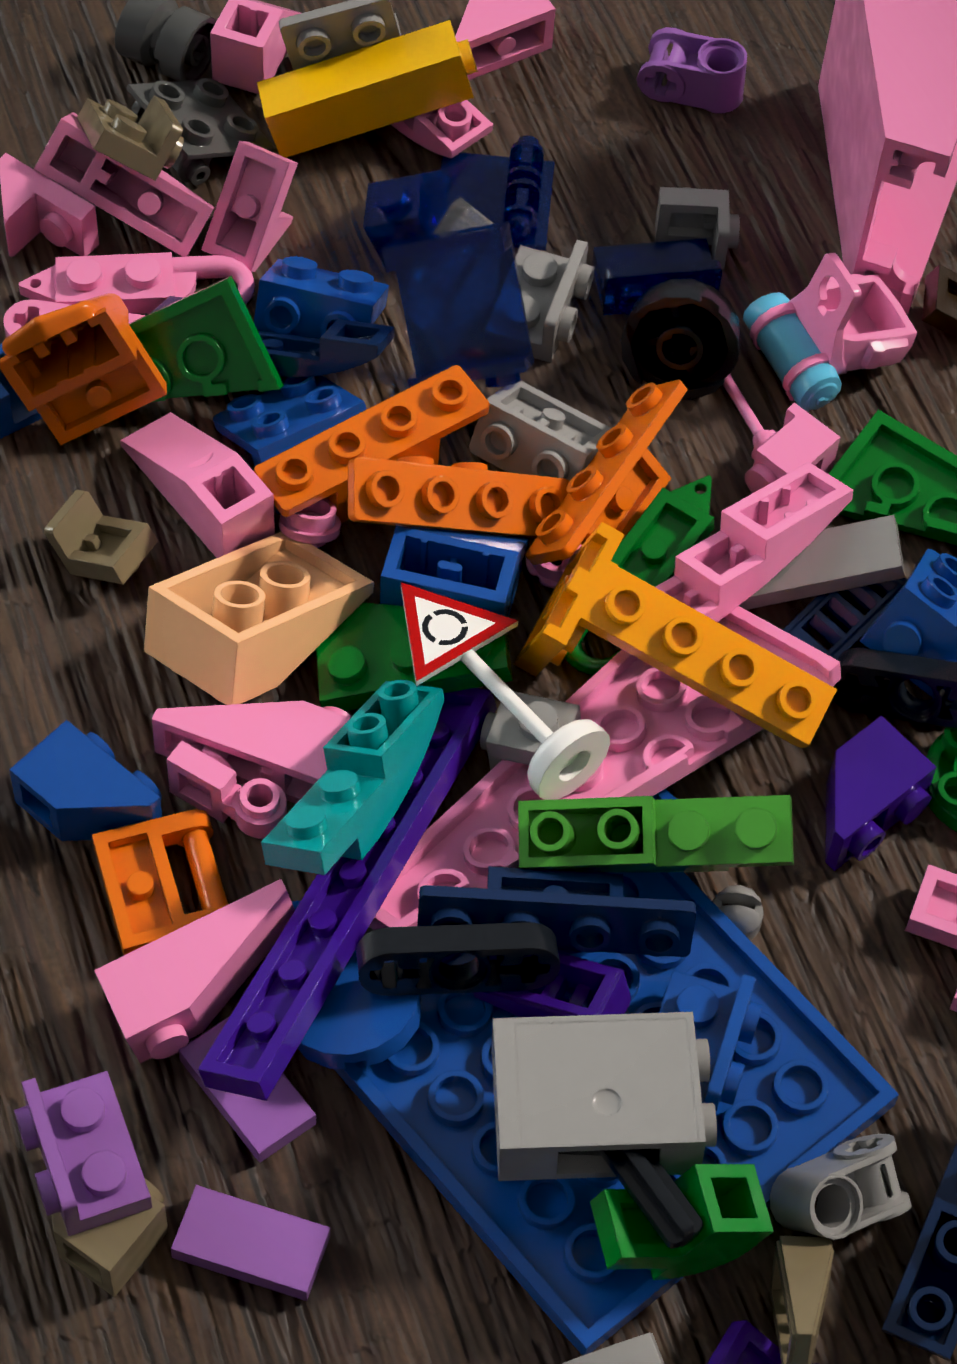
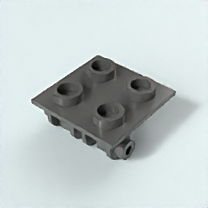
(209, 122)

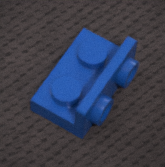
(721, 1017)

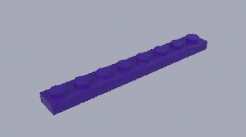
(334, 918)

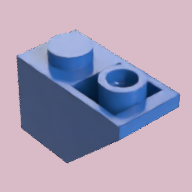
(79, 786)

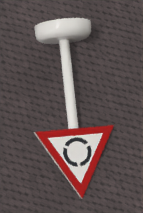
(451, 631)

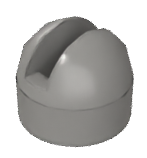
(746, 918)

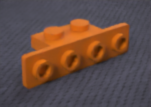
(393, 429)
(617, 480)
(450, 497)

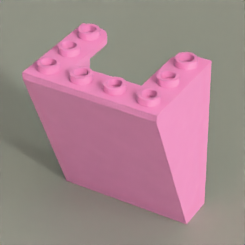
(891, 133)

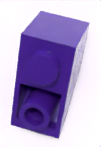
(870, 788)

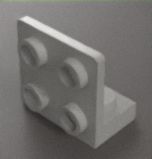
(337, 30)

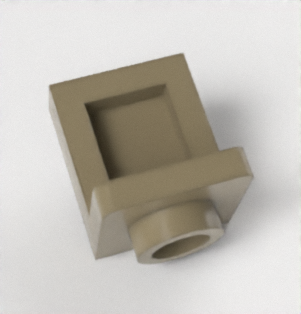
(96, 543)

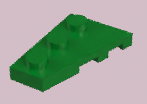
(901, 476)
(376, 648)

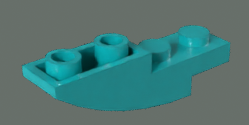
(364, 783)

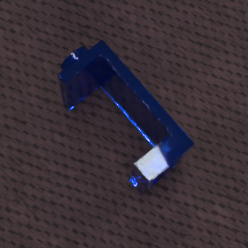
(463, 303)

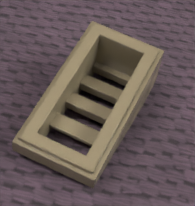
(799, 1294)

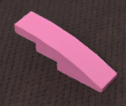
(756, 541)

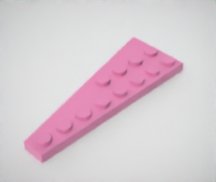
(656, 738)

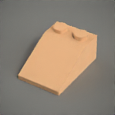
(250, 615)

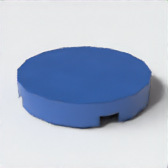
(359, 1024)

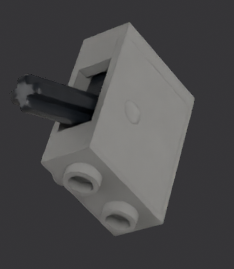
(606, 1103)

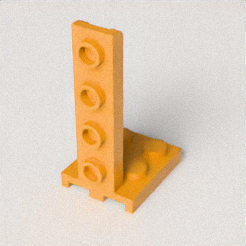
(674, 640)

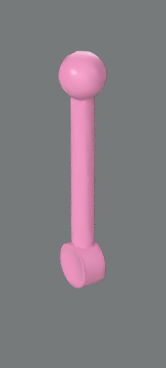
(744, 409)

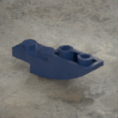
(927, 1294)

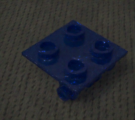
(507, 189)

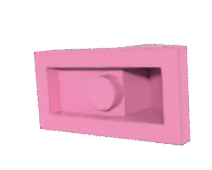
(41, 205)
(250, 206)

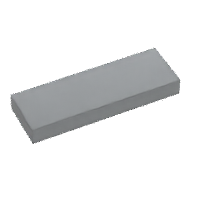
(837, 561)

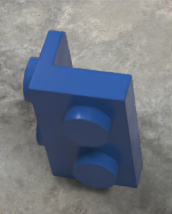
(307, 300)

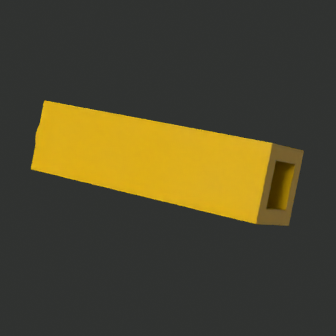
(367, 89)

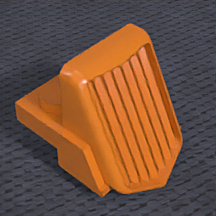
(81, 366)

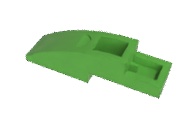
(655, 834)

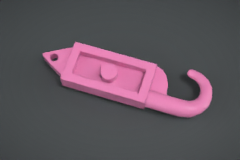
(138, 279)

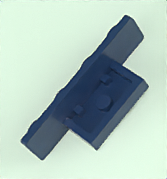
(579, 907)

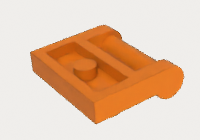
(141, 878)

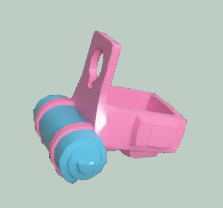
(829, 330)

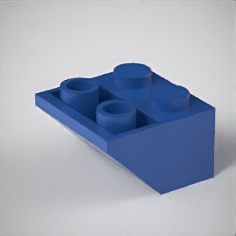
(454, 564)

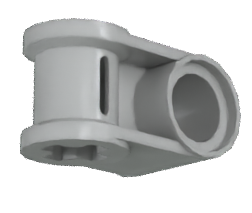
(852, 1185)

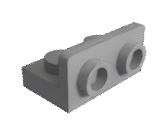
(549, 293)
(535, 434)

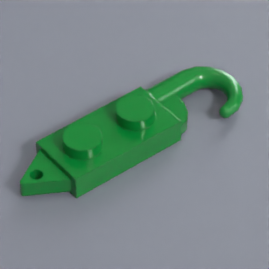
(648, 551)

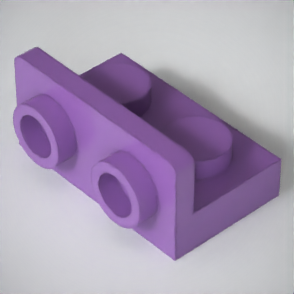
(86, 1152)

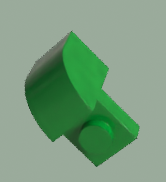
(724, 1198)

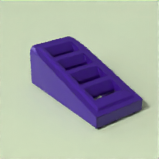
(597, 992)

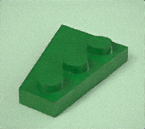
(207, 345)

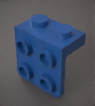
(286, 416)
(921, 615)

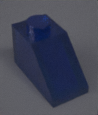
(405, 207)

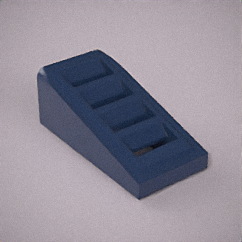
(871, 598)

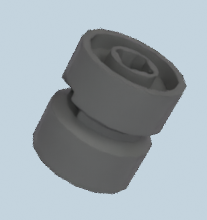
(165, 35)

